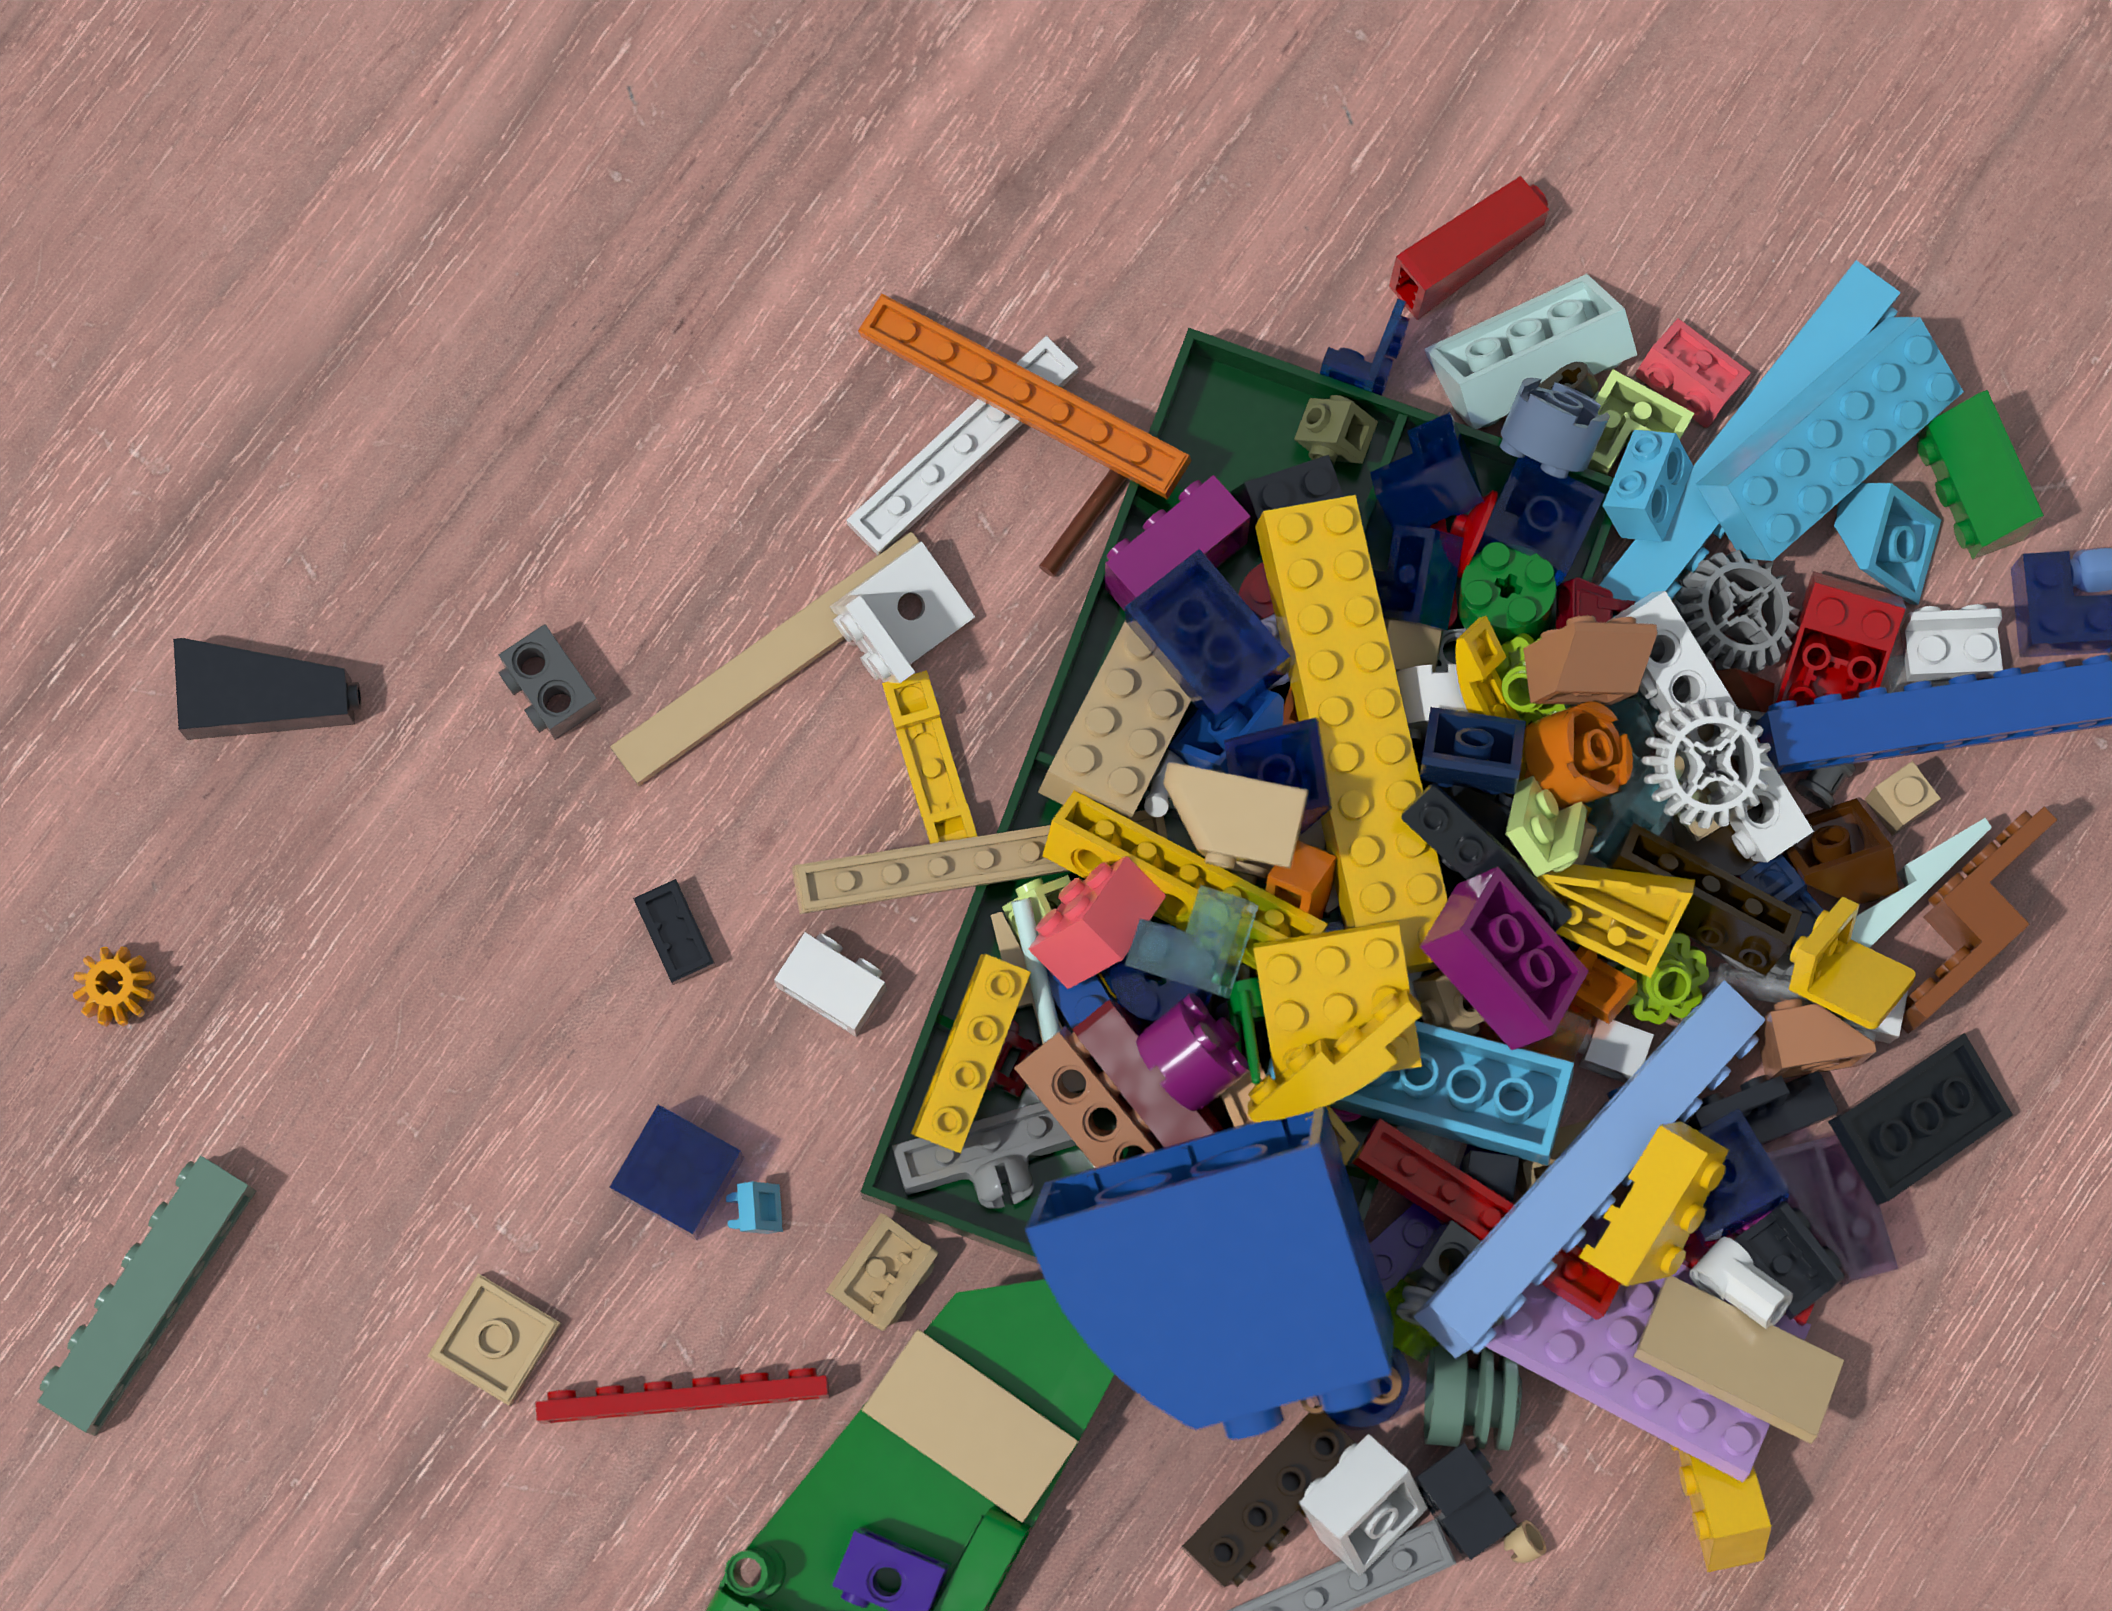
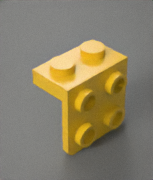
(1845, 973)

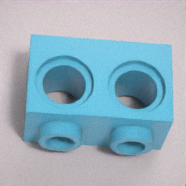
(1648, 485)

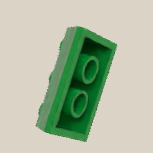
(1979, 476)

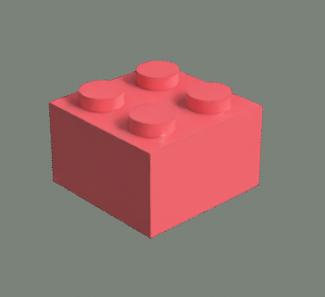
(1095, 921)

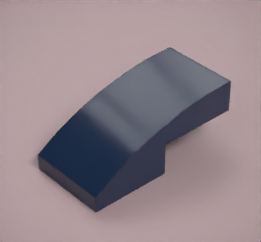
(1785, 884)

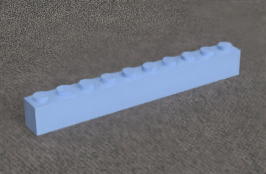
(1588, 1171)

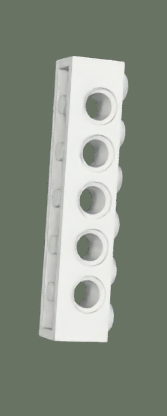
(1782, 820)

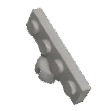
(992, 1154)

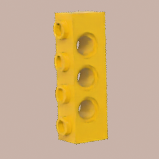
(970, 1052)

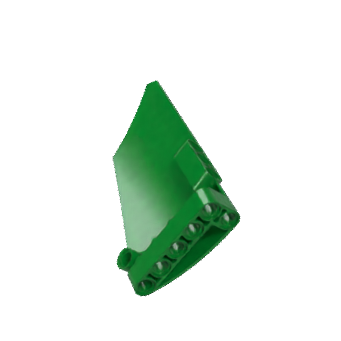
(896, 1491)

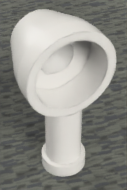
(1157, 801)

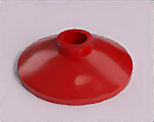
(1472, 528)

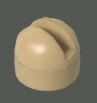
(1525, 1542)

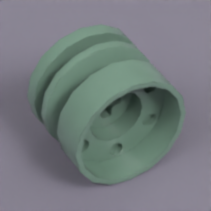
(1471, 1397)

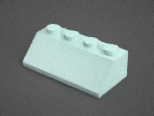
(1533, 340)

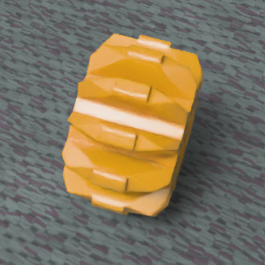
(98, 996)

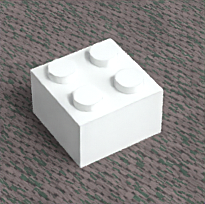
(1363, 1504)

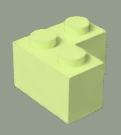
(1631, 409)

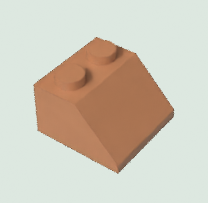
(1808, 1040)

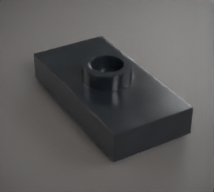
(674, 932)

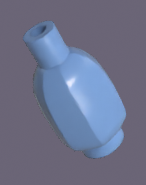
(2092, 570)

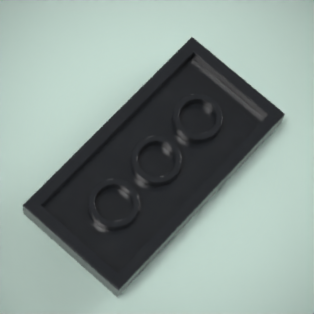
(1920, 1119)

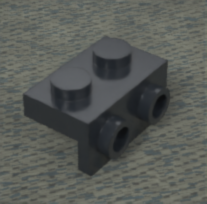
(1792, 1256)

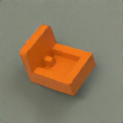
(1604, 987)

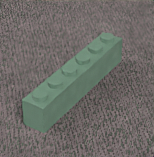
(145, 1296)

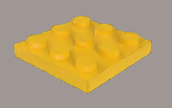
(1329, 984)

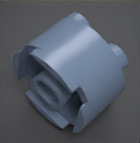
(1553, 427)

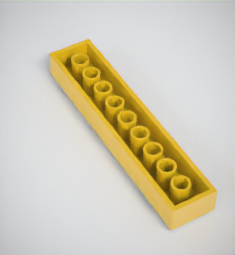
(1349, 682)

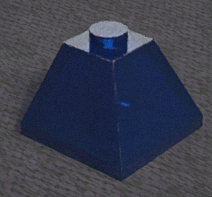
(1287, 757)

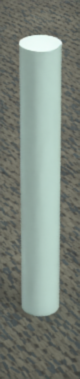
(1038, 977)

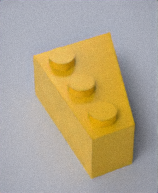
(1620, 911)
(1661, 1208)
(1726, 1514)

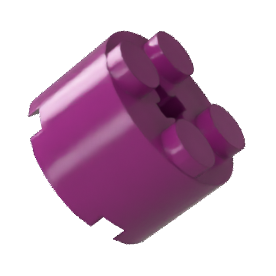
(1193, 1053)

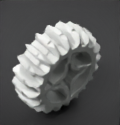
(1721, 748)

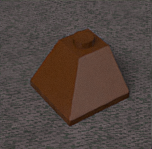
(1846, 854)

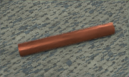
(1082, 523)

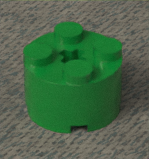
(1508, 589)

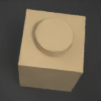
(1902, 798)

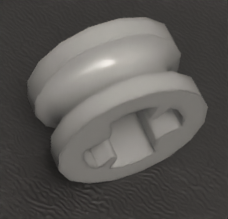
(1414, 1300)

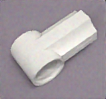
(1731, 1275)

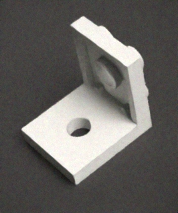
(874, 623)

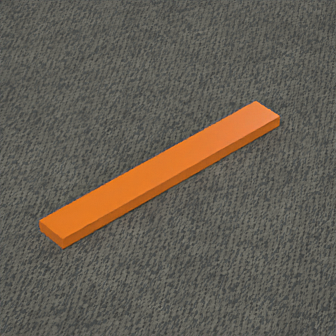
(1025, 396)

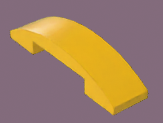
(1481, 688)
(928, 759)

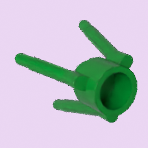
(1247, 1008)

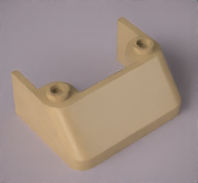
(1240, 820)

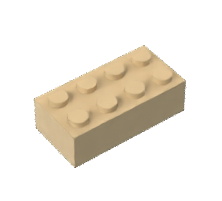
(1118, 730)

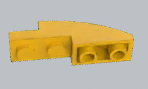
(1321, 1077)

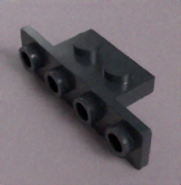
(1472, 850)
(1771, 1105)

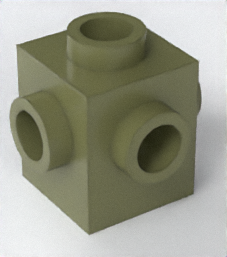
(1336, 429)

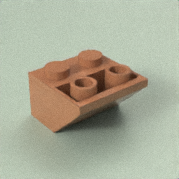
(1589, 661)

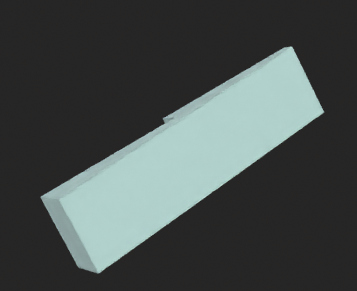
(1918, 879)

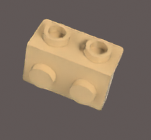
(883, 1273)

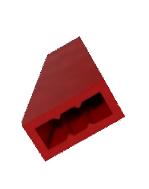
(1467, 246)

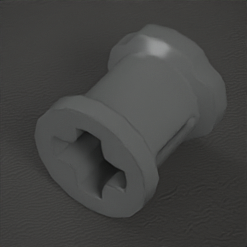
(1823, 784)

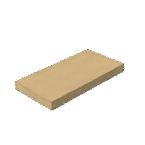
(1739, 1359)
(970, 1425)

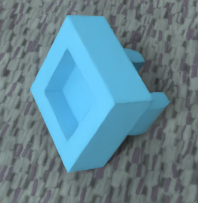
(758, 1208)

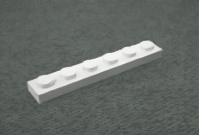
(949, 458)

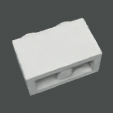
(831, 983)

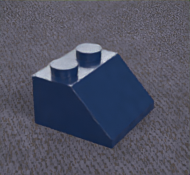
(1473, 751)

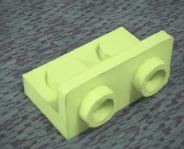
(1541, 832)

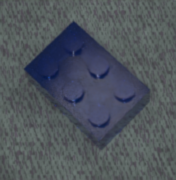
(1207, 638)

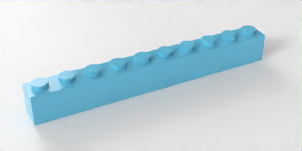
(1840, 322)

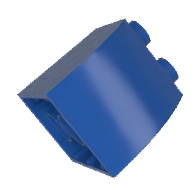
(1223, 1274)

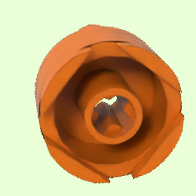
(1578, 754)

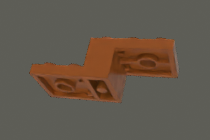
(1974, 917)

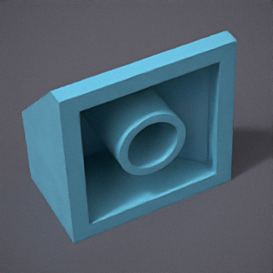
(1889, 536)

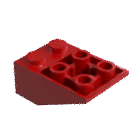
(1840, 640)

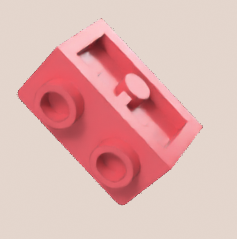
(1692, 372)

